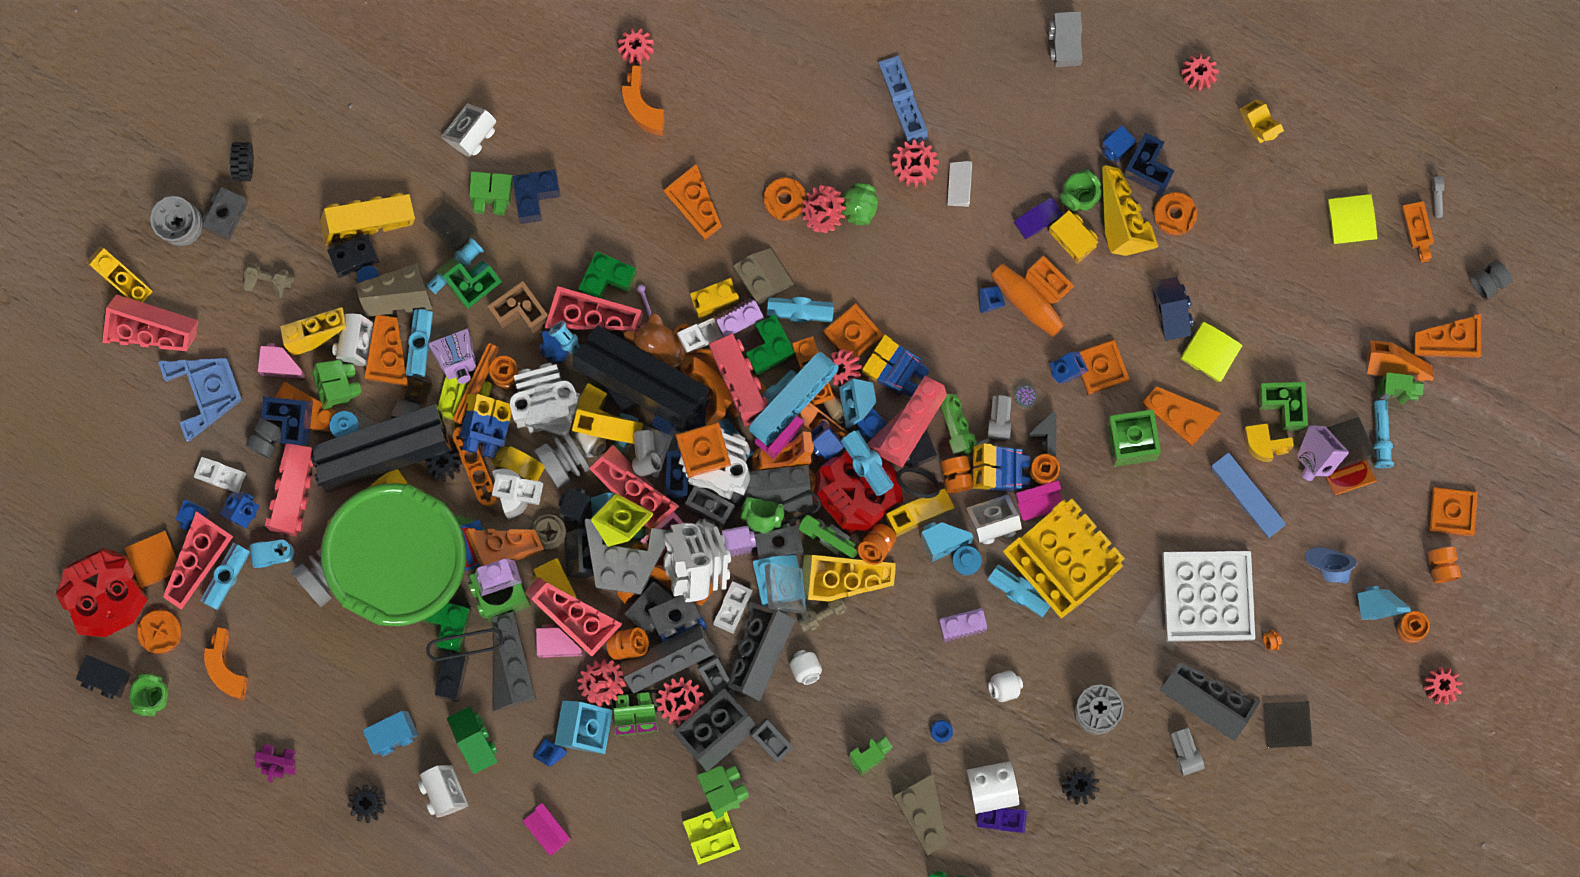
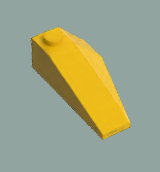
(1124, 225)
(838, 578)

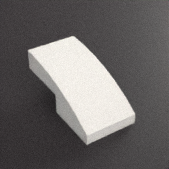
(699, 335)
(219, 475)
(517, 489)
(732, 607)

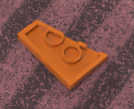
(1454, 339)
(386, 353)

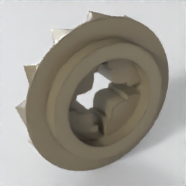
(556, 524)

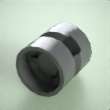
(1491, 279)
(264, 438)

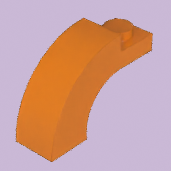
(643, 115)
(718, 391)
(794, 454)
(218, 670)

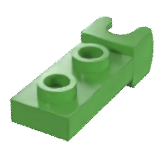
(958, 426)
(813, 528)

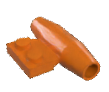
(1036, 292)

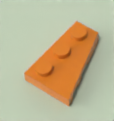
(693, 202)
(1181, 415)
(320, 418)
(498, 545)

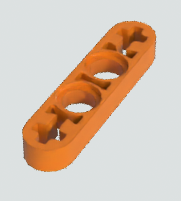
(472, 467)

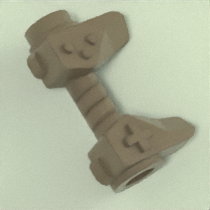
(280, 280)
(810, 619)

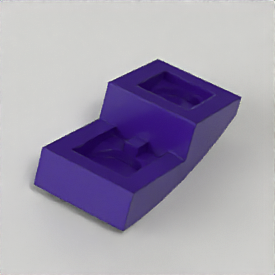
(1038, 218)
(1003, 820)

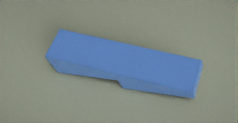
(903, 100)
(1247, 495)

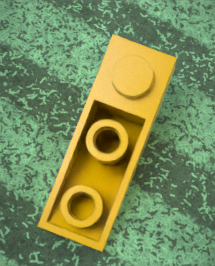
(118, 275)
(312, 331)
(605, 425)
(918, 512)

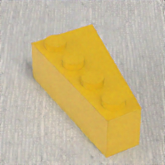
(366, 217)

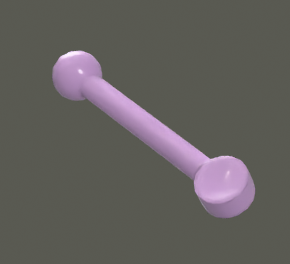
(641, 288)

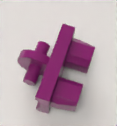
(273, 765)

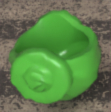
(1081, 191)
(860, 203)
(762, 515)
(148, 694)

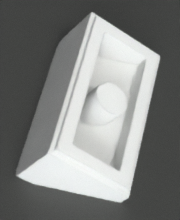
(959, 183)

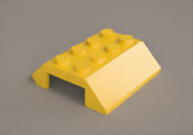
(1065, 557)

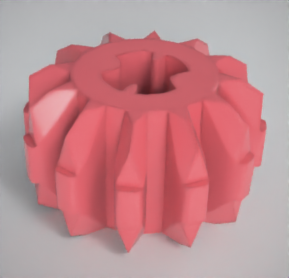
(633, 39)
(1192, 76)
(850, 365)
(1443, 677)

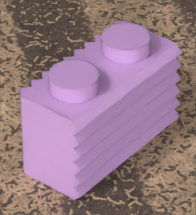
(738, 317)
(739, 540)
(963, 625)

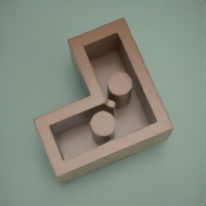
(519, 303)

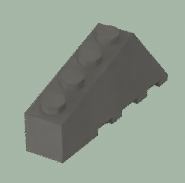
(779, 486)
(759, 650)
(668, 658)
(510, 669)
(1210, 700)

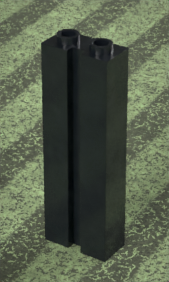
(641, 378)
(380, 448)

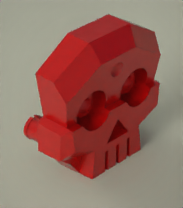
(856, 511)
(108, 609)

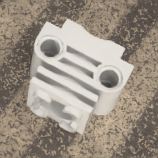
(526, 383)
(723, 480)
(695, 561)

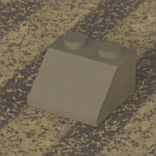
(762, 276)

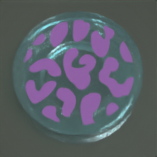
(1025, 396)

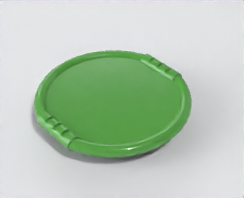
(393, 554)

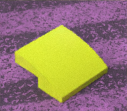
(1352, 218)
(1211, 351)
(452, 394)
(711, 836)

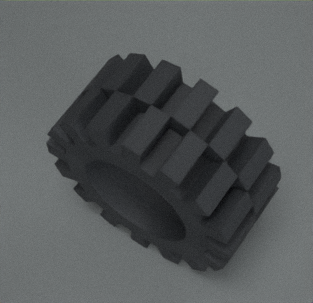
(241, 161)

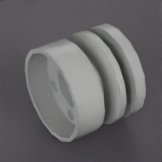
(166, 216)
(562, 460)
(313, 580)
(1088, 717)

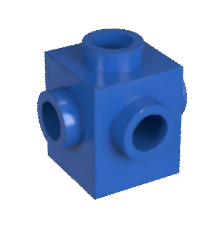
(240, 509)

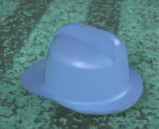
(1332, 564)

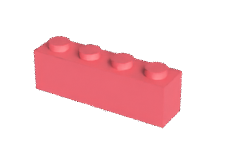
(586, 312)
(147, 325)
(737, 377)
(904, 431)
(621, 479)
(291, 491)
(198, 555)
(580, 621)

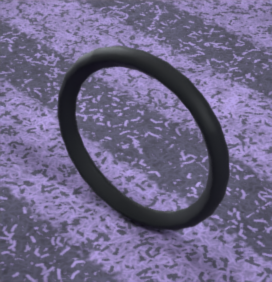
(922, 472)

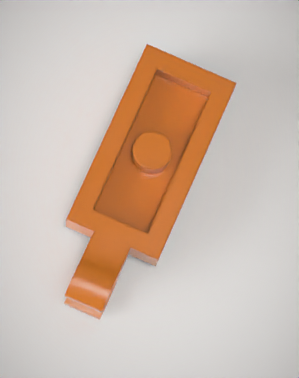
(1418, 229)

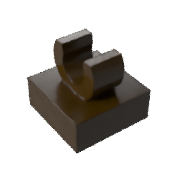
(418, 391)

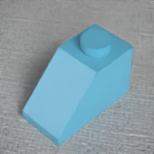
(857, 400)
(1380, 603)

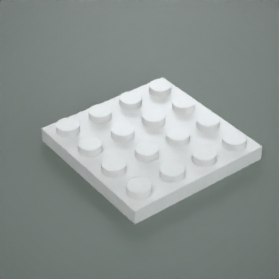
(1208, 596)

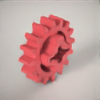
(909, 157)
(830, 201)
(601, 682)
(671, 697)

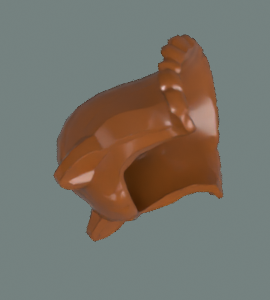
(657, 341)

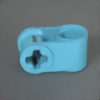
(267, 553)

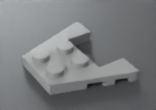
(621, 567)

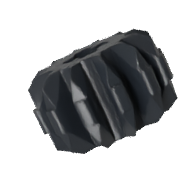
(450, 466)
(1074, 781)
(361, 798)

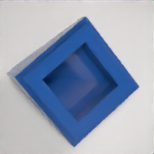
(991, 299)
(549, 753)

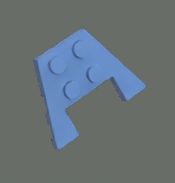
(212, 387)

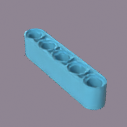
(793, 398)

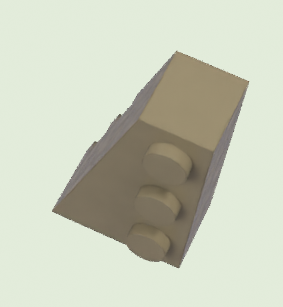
(394, 291)
(923, 814)

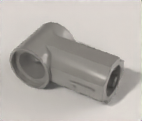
(1000, 423)
(646, 459)
(1188, 757)

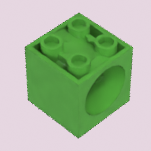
(1133, 438)
(517, 601)

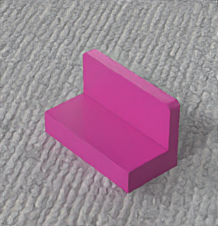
(782, 440)
(1038, 500)
(546, 829)

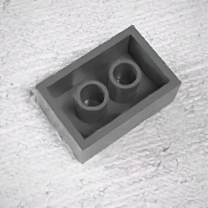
(715, 730)

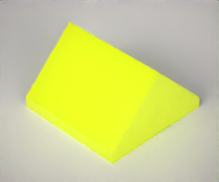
(620, 520)

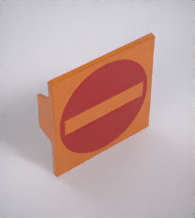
(1350, 478)

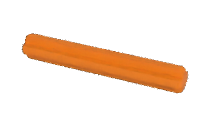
(476, 381)

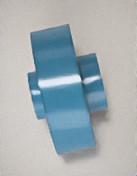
(343, 423)
(966, 560)

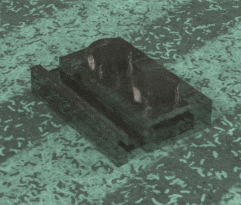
(450, 226)

